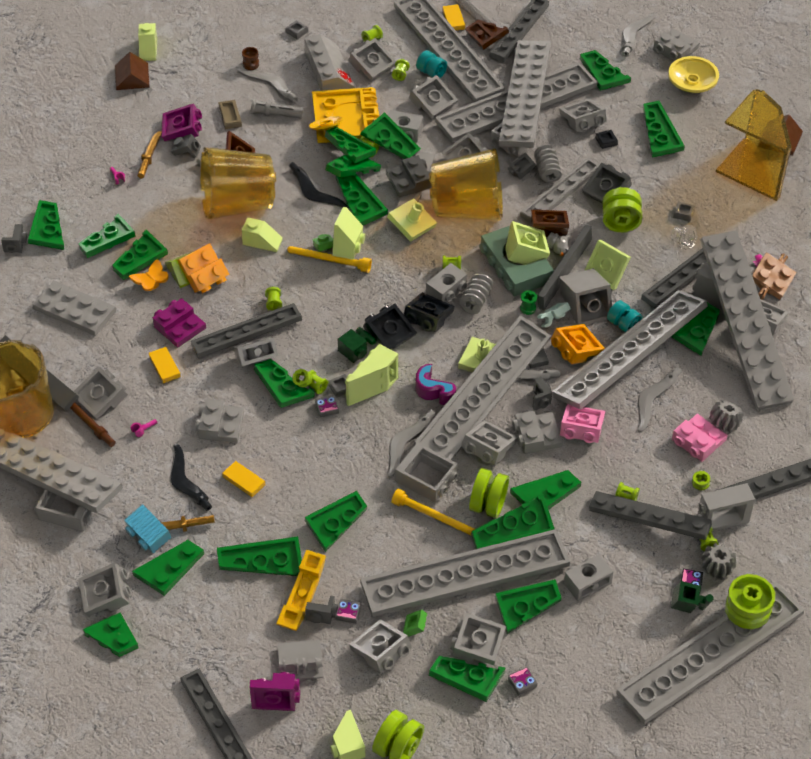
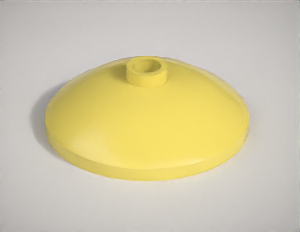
(693, 74)

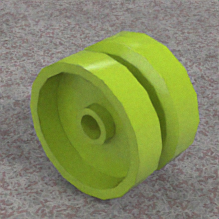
(622, 209)
(489, 493)
(750, 601)
(398, 737)

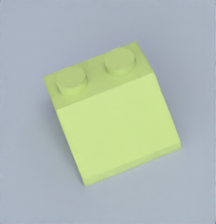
(347, 235)
(526, 244)

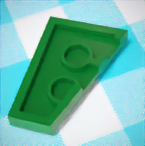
(349, 145)

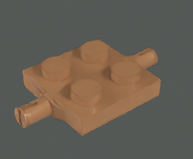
(773, 276)

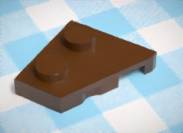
(485, 33)

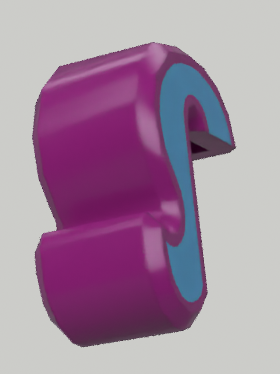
(433, 389)

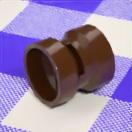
(250, 58)

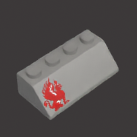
(327, 63)

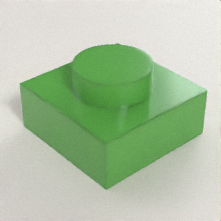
(323, 242)
(415, 623)

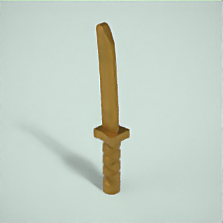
(147, 158)
(183, 523)

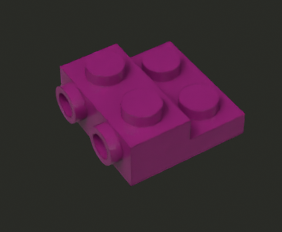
(181, 122)
(178, 322)
(278, 694)

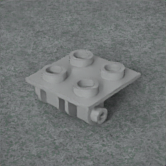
(301, 659)

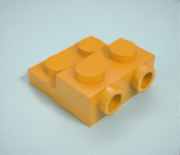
(203, 268)
(576, 343)

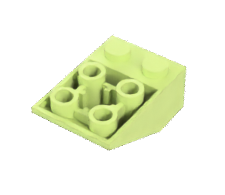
(372, 375)

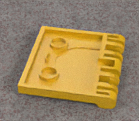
(354, 105)

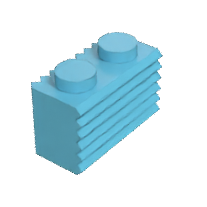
(147, 529)

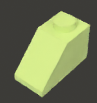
(147, 41)
(260, 235)
(347, 739)

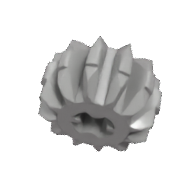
(726, 416)
(719, 560)

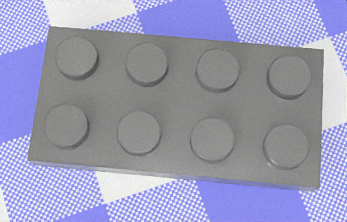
(74, 308)

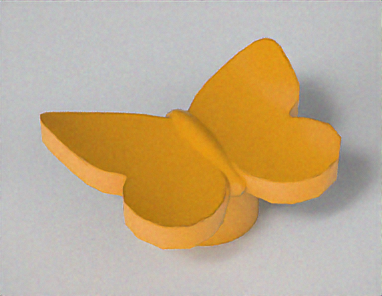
(152, 278)

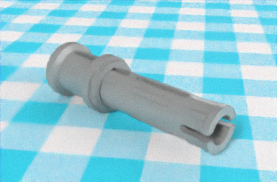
(268, 108)

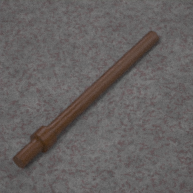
(99, 431)

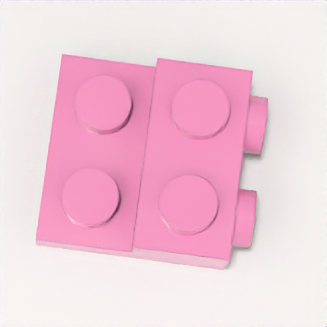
(582, 424)
(698, 437)

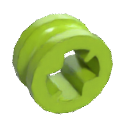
(302, 372)
(699, 475)

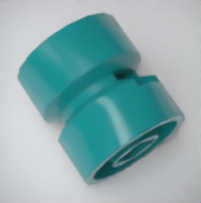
(431, 64)
(623, 315)

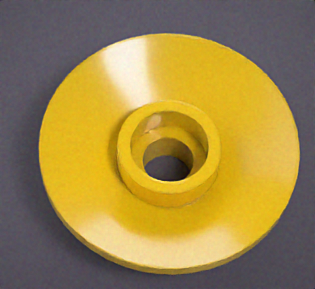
(326, 123)

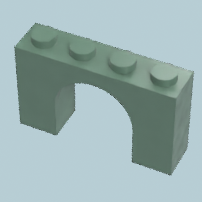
(515, 277)

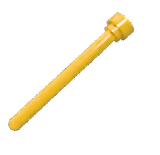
(362, 264)
(401, 498)

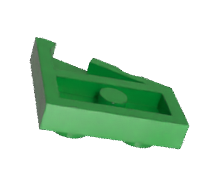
(113, 634)

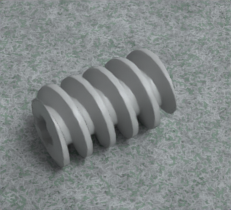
(547, 164)
(476, 293)

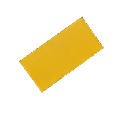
(454, 17)
(164, 365)
(243, 479)

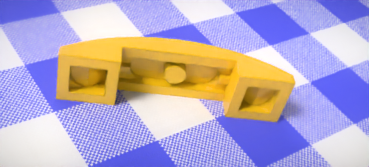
(303, 590)

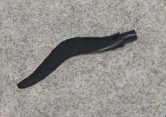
(310, 191)
(183, 484)

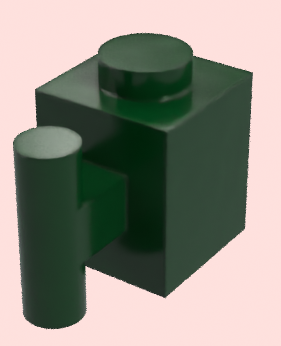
(354, 344)
(687, 597)

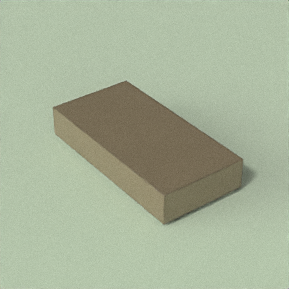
(230, 114)

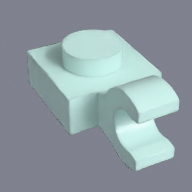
(556, 311)

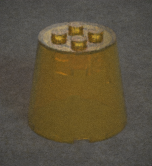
(236, 182)
(467, 187)
(24, 389)

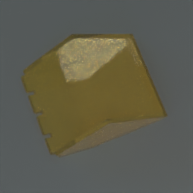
(764, 153)

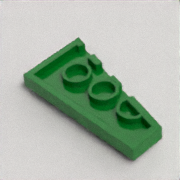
(660, 130)
(361, 199)
(265, 557)

